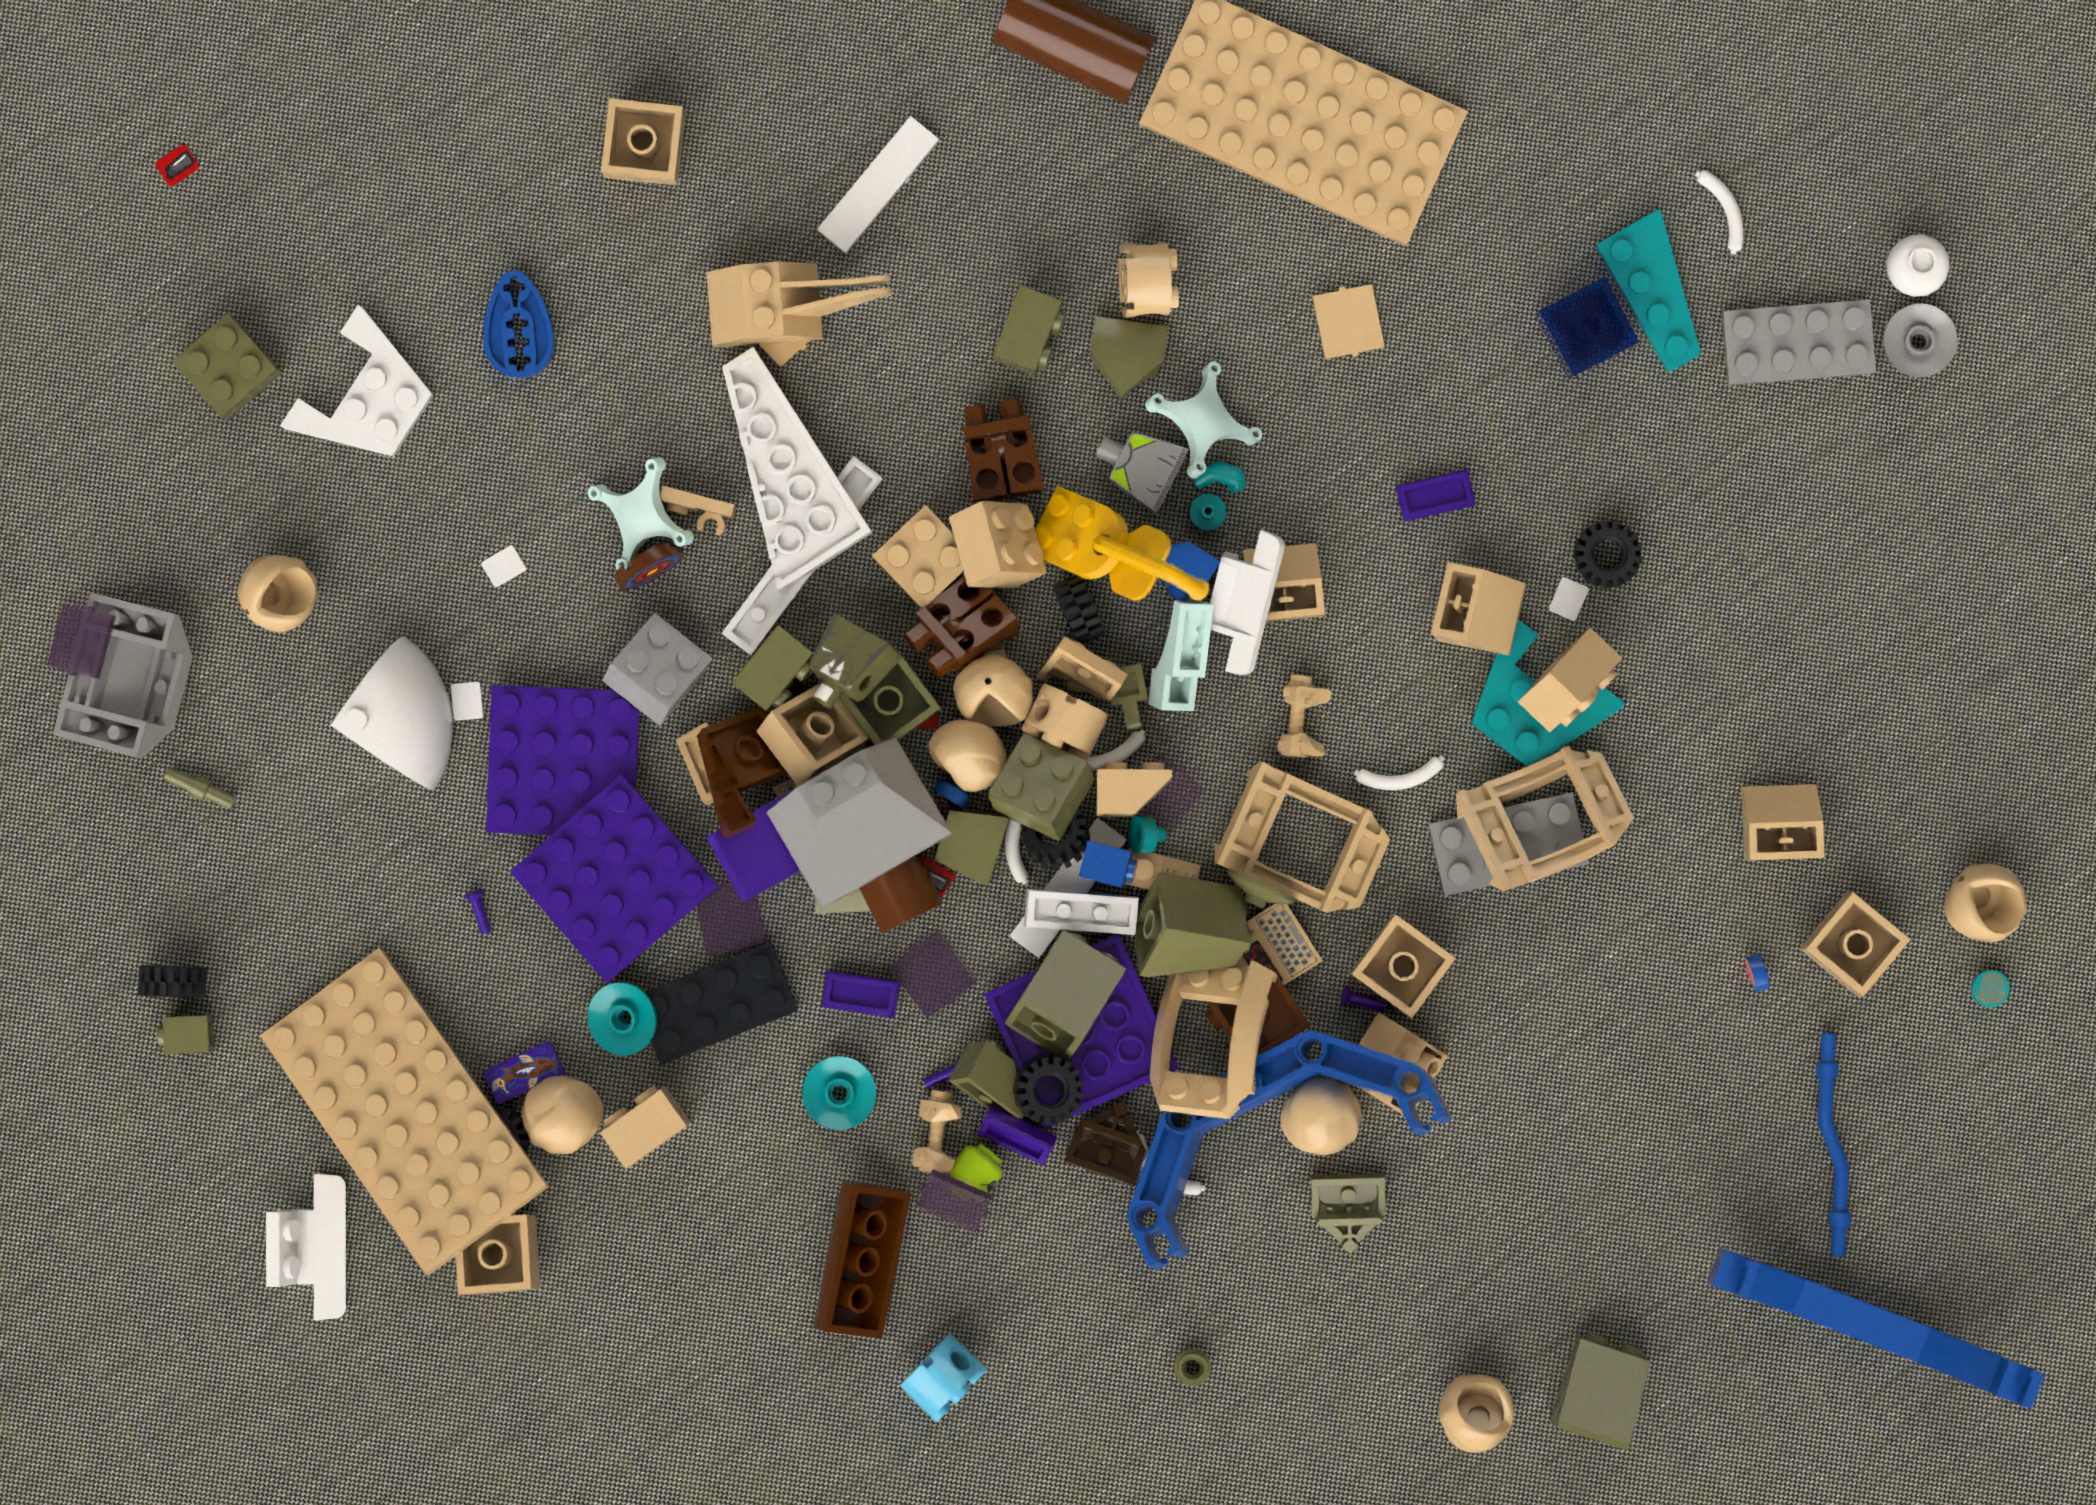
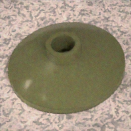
(1259, 893)

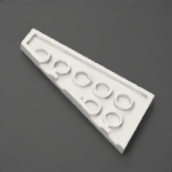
(794, 488)

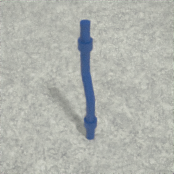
(1839, 1217)

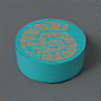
(1990, 988)

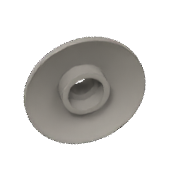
(1938, 336)

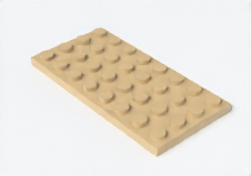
(1303, 118)
(404, 1111)

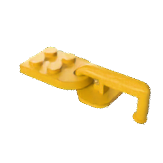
(1096, 541)

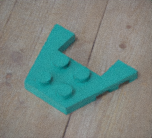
(1514, 728)

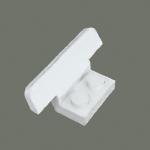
(1244, 598)
(311, 1247)

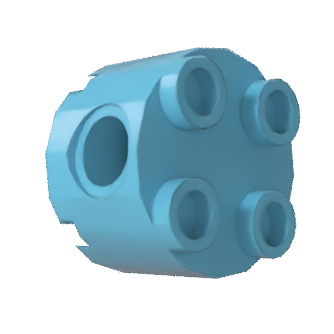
(943, 1377)

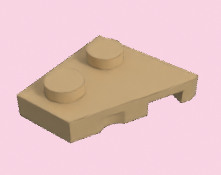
(1083, 670)

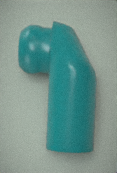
(1223, 473)

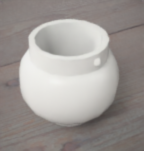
(1918, 265)

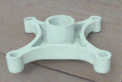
(1203, 420)
(641, 513)

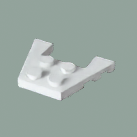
(379, 404)

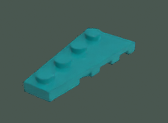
(1650, 283)

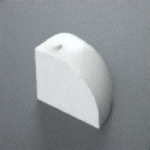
(402, 714)

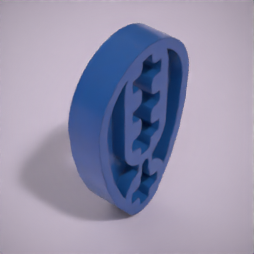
(539, 332)

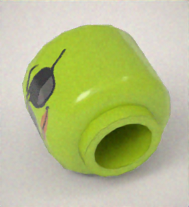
(977, 1167)

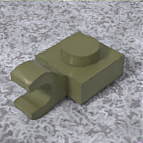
(1130, 694)

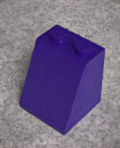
(755, 857)

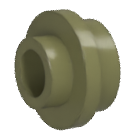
(1198, 1377)

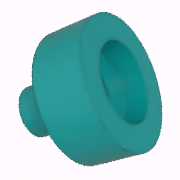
(1201, 519)
(1144, 834)

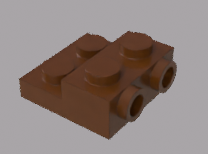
(1281, 1020)

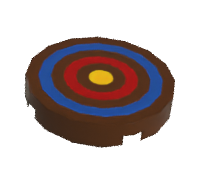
(649, 566)

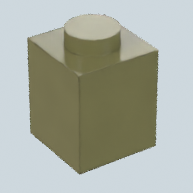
(186, 1034)

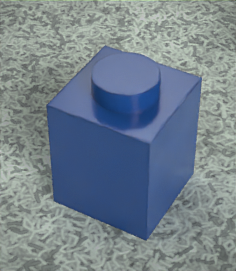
(1108, 864)

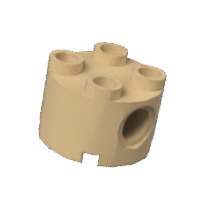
(1147, 279)
(1064, 721)

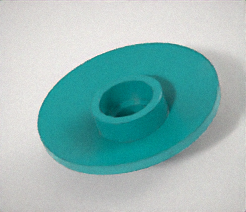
(607, 1019)
(819, 1097)

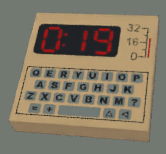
(1281, 942)

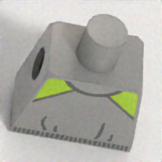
(1143, 467)

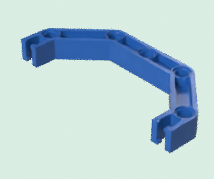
(1276, 1073)
(1875, 1326)

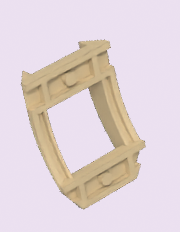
(1254, 820)
(1498, 839)
(1208, 1094)

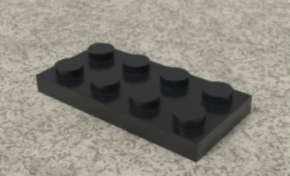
(720, 1002)

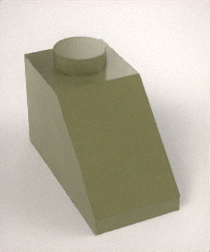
(987, 1076)

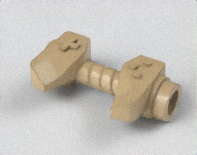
(1301, 695)
(937, 1110)

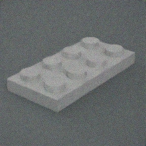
(1798, 342)
(1540, 826)

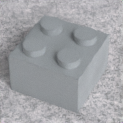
(657, 669)

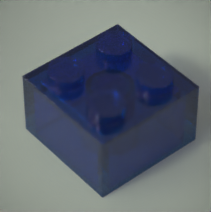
(1587, 328)

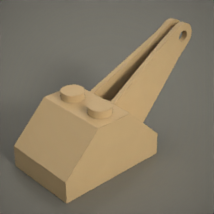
(777, 302)

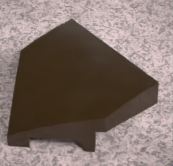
(1108, 1146)

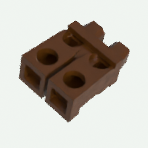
(1001, 441)
(962, 626)

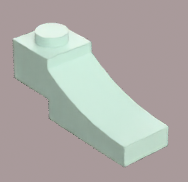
(1183, 657)

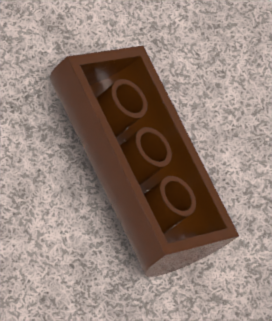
(1076, 43)
(901, 894)
(861, 1259)

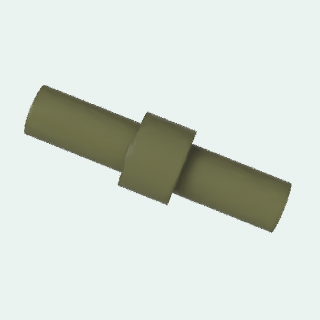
(200, 788)

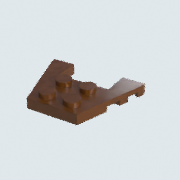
(736, 762)

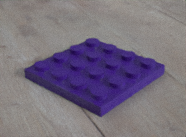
(555, 753)
(614, 878)
(1115, 1049)

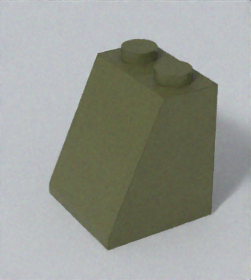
(1190, 926)
(1065, 995)
(1601, 1390)

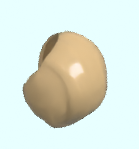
(277, 592)
(993, 691)
(969, 753)
(1985, 902)
(561, 1114)
(1321, 1116)
(1476, 1412)

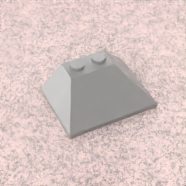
(138, 685)
(858, 821)

